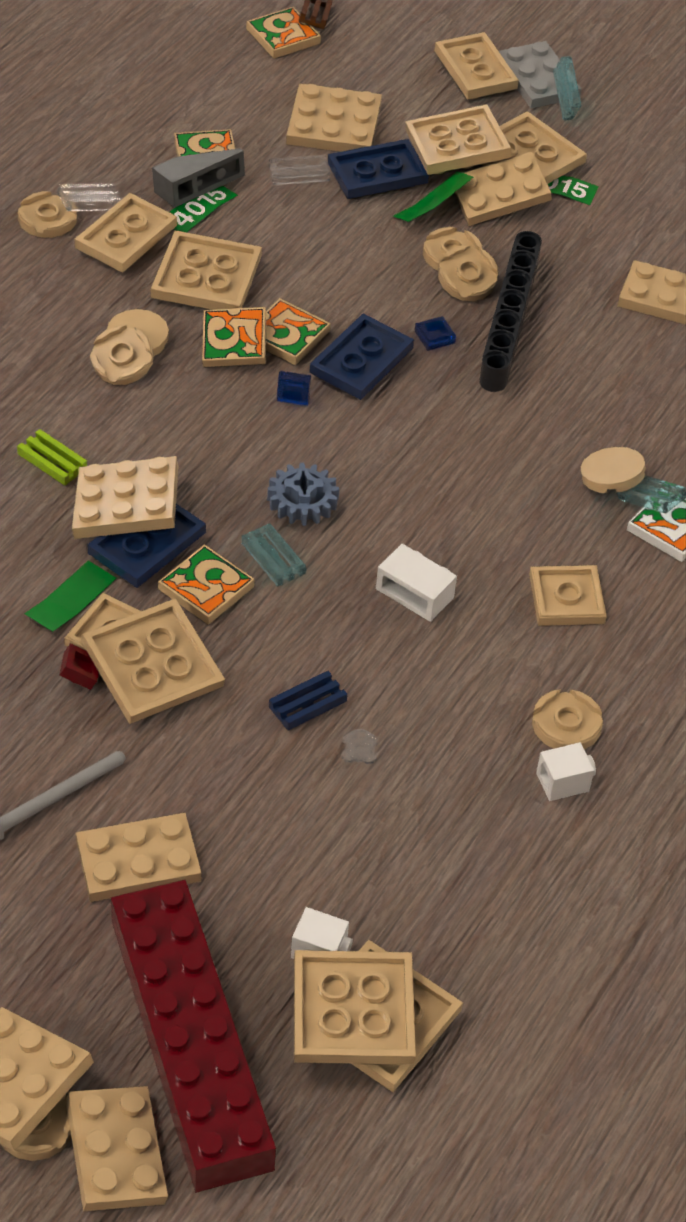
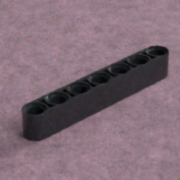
(510, 311)

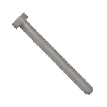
(60, 791)

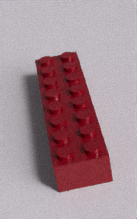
(192, 1037)

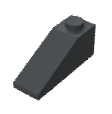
(196, 174)

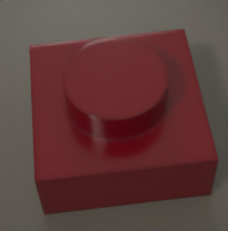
(79, 667)

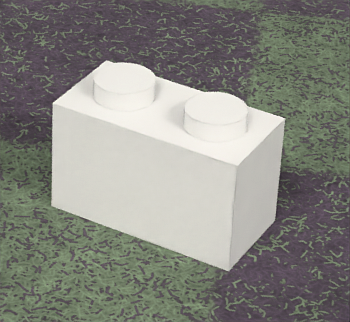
(416, 582)

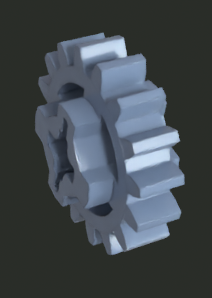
(303, 494)

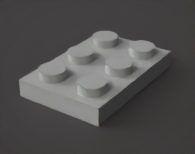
(534, 69)

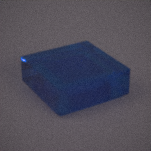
(435, 333)
(293, 388)

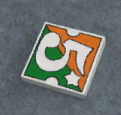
(662, 530)

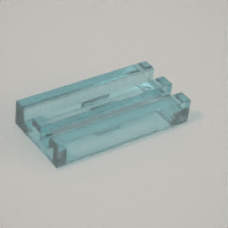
(567, 88)
(654, 494)
(268, 556)

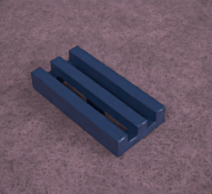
(304, 696)

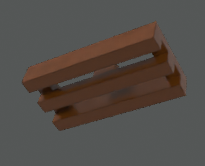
(312, 21)

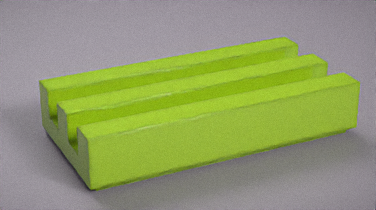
(56, 455)

